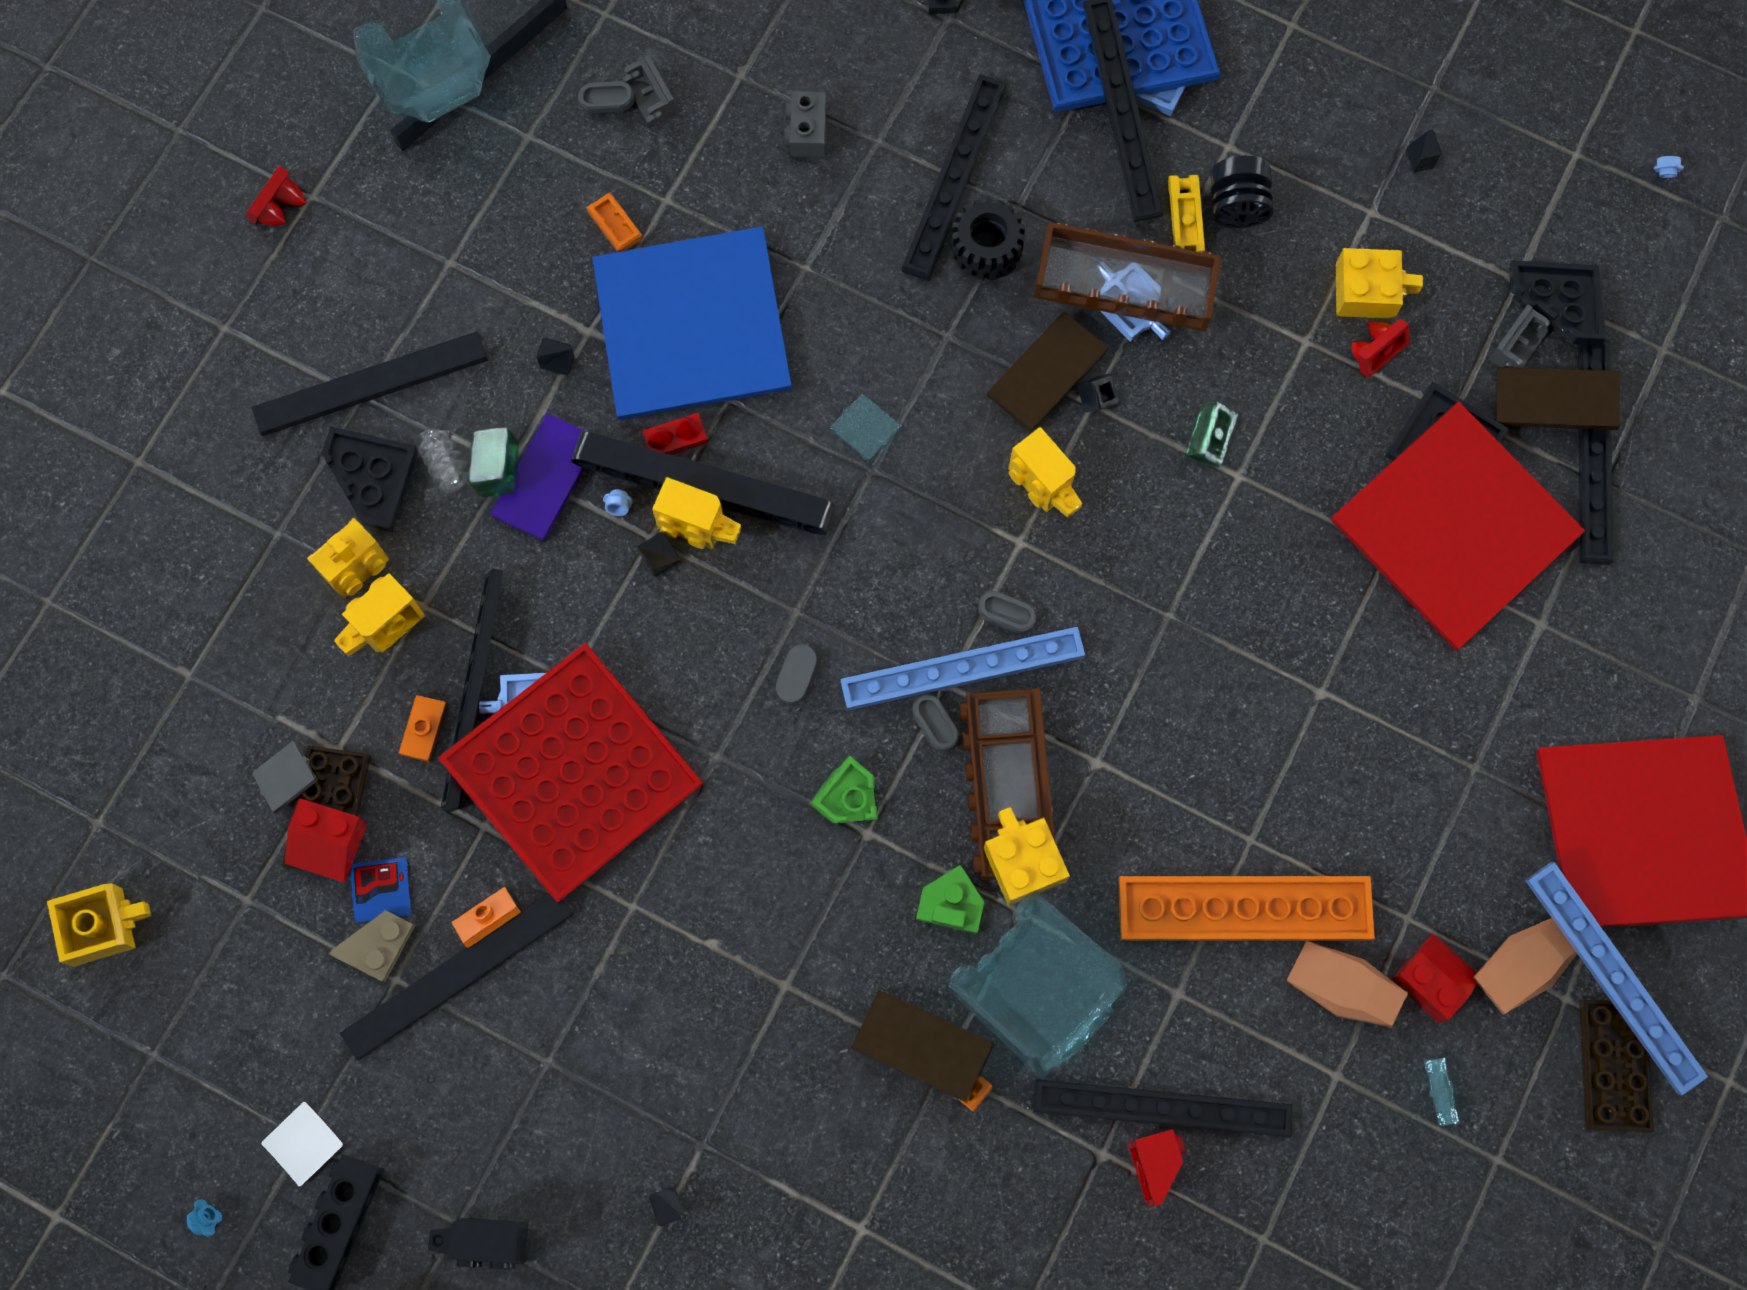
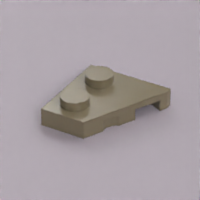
(375, 945)

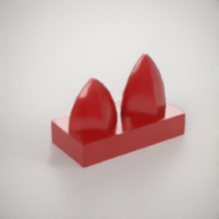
(281, 189)
(1388, 343)
(676, 435)

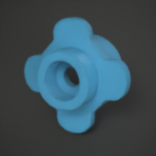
(203, 1219)

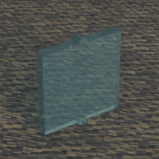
(865, 427)

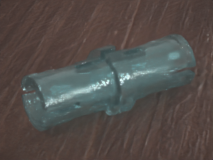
(1441, 1091)

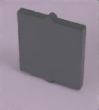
(284, 776)

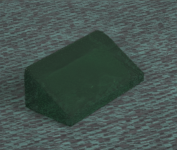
(1212, 434)

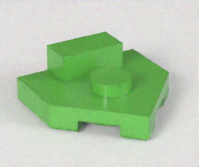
(847, 794)
(952, 902)

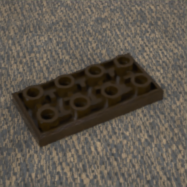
(1047, 371)
(1558, 398)
(339, 782)
(923, 1046)
(1613, 1071)

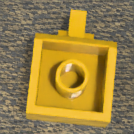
(1372, 283)
(1044, 473)
(693, 516)
(349, 559)
(378, 617)
(1024, 858)
(94, 923)

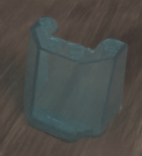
(429, 67)
(1042, 987)

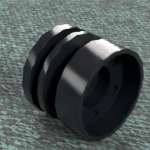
(1241, 191)

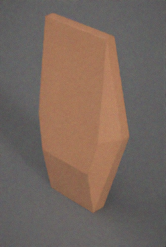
(1525, 965)
(1347, 985)

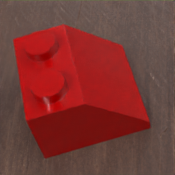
(323, 840)
(1436, 979)
(1157, 1164)

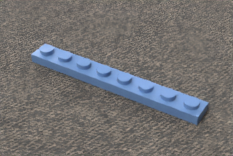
(962, 668)
(1616, 978)

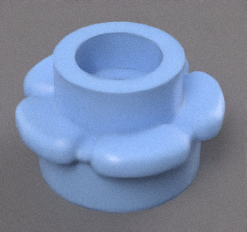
(1668, 166)
(617, 502)

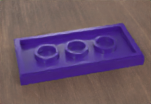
(542, 480)

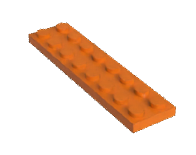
(1245, 908)

